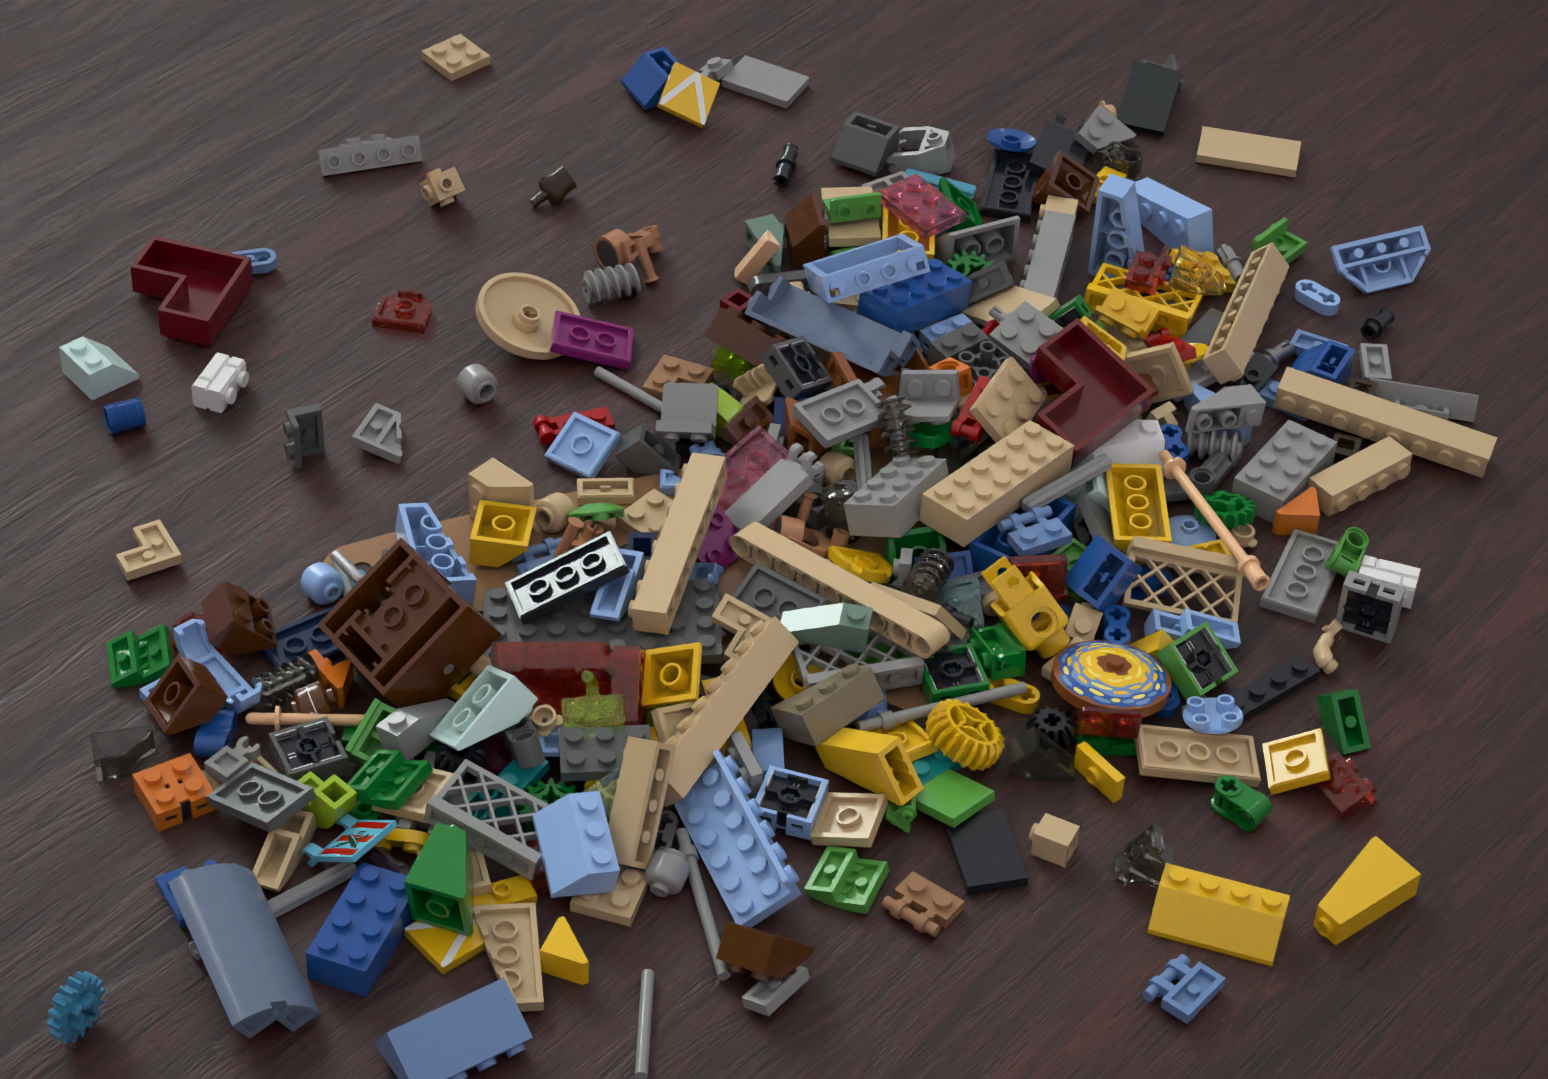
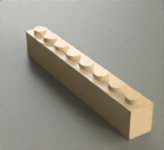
(1246, 314)
(1379, 418)
(678, 544)
(726, 703)

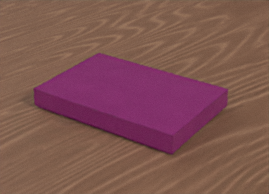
(592, 340)

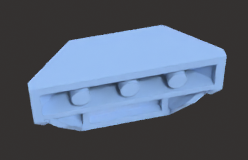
(1383, 259)

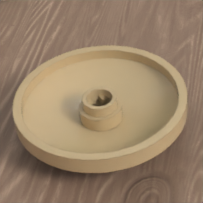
(520, 311)

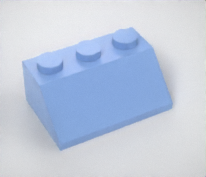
(576, 845)

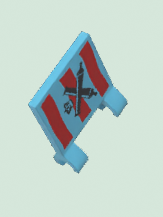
(352, 843)

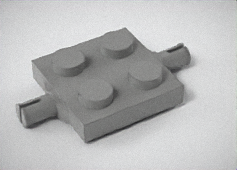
(1022, 331)

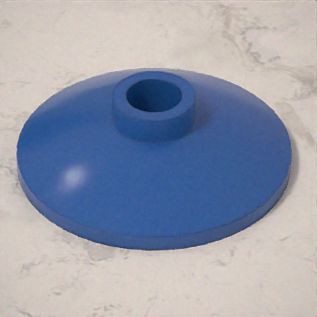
(1011, 140)

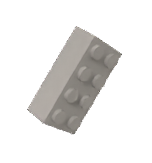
(1284, 468)
(893, 497)

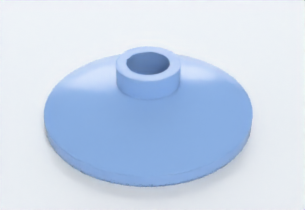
(1189, 532)

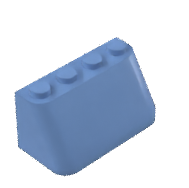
(457, 1036)

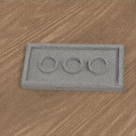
(1299, 579)

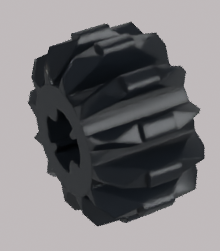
(1055, 725)
(449, 759)

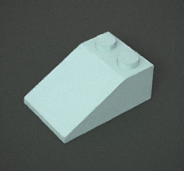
(485, 708)

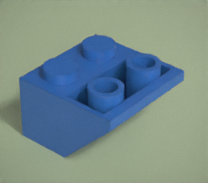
(649, 76)
(1327, 361)
(1102, 574)

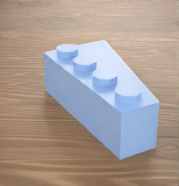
(1174, 217)
(1116, 225)
(424, 533)

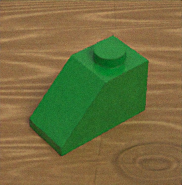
(1344, 720)

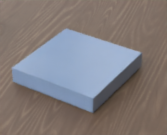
(582, 446)

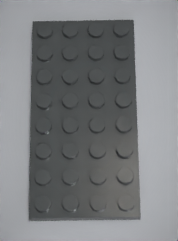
(574, 623)

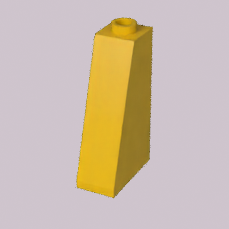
(873, 762)
(1365, 892)

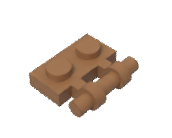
(926, 898)

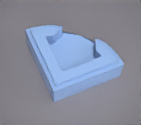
(668, 481)

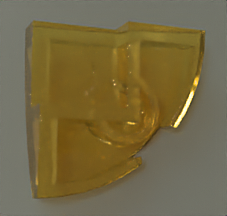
(1194, 274)

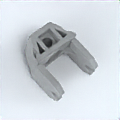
(934, 154)

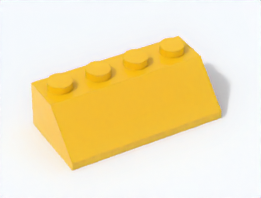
(1137, 503)
(1218, 914)

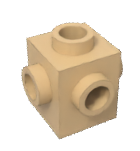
(441, 186)

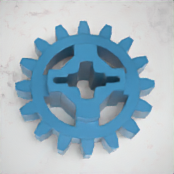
(75, 1007)

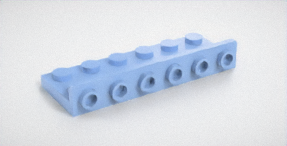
(737, 844)

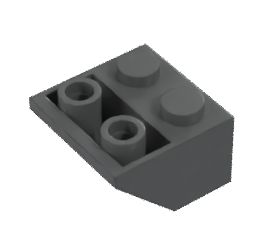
(865, 143)

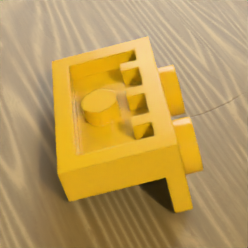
(1128, 313)

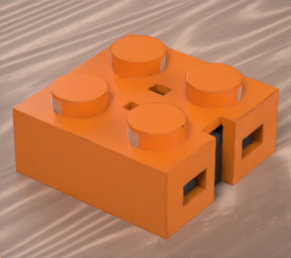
(173, 791)

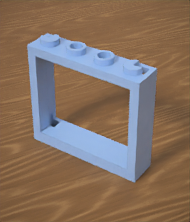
(866, 267)

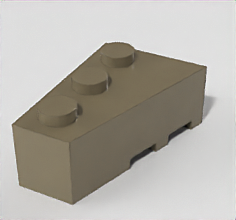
(828, 705)

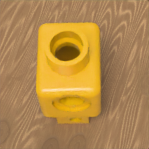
(1017, 604)

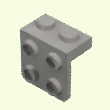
(688, 412)

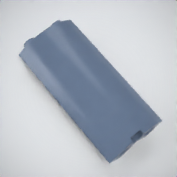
(833, 328)
(243, 948)

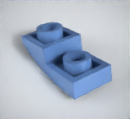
(768, 748)

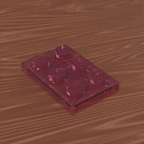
(921, 206)
(748, 463)

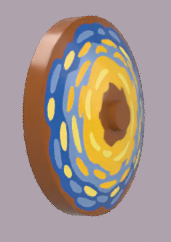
(1110, 677)

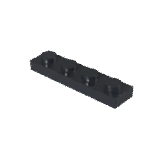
(1274, 686)

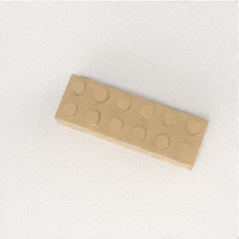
(995, 483)

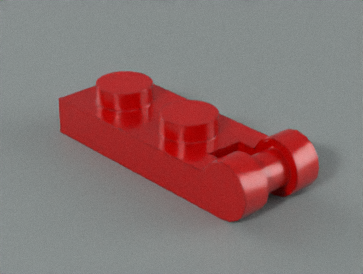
(1163, 337)
(961, 424)
(550, 427)

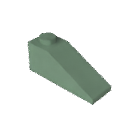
(754, 231)
(832, 625)

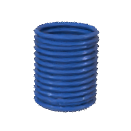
(124, 415)

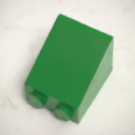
(442, 881)

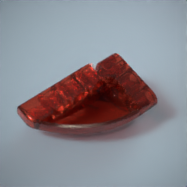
(556, 668)

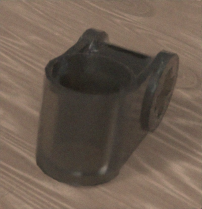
(1121, 159)

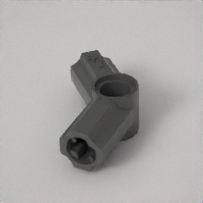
(1204, 478)

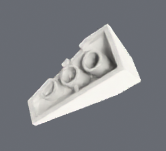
(1135, 444)

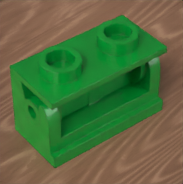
(998, 651)

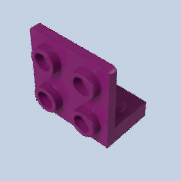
(716, 544)

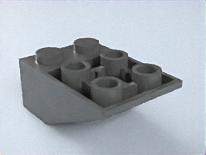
(970, 347)

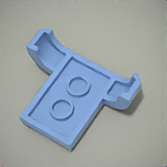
(194, 644)

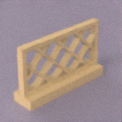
(1182, 559)

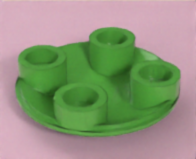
(597, 511)

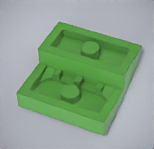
(846, 880)

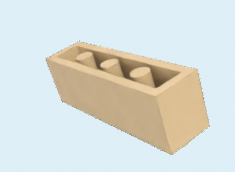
(1360, 475)
(639, 800)

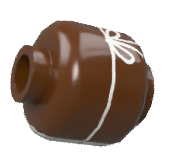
(314, 699)

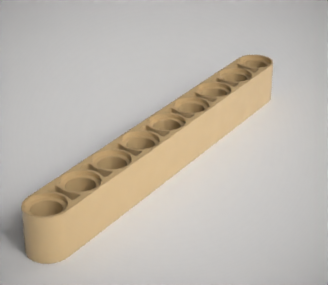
(890, 615)

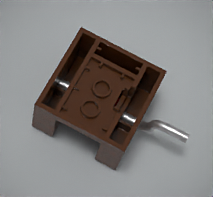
(406, 627)

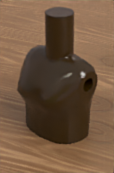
(554, 187)

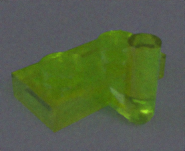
(726, 361)
(593, 709)

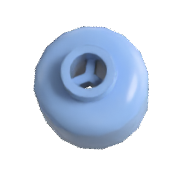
(320, 582)

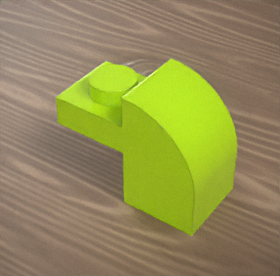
(332, 799)

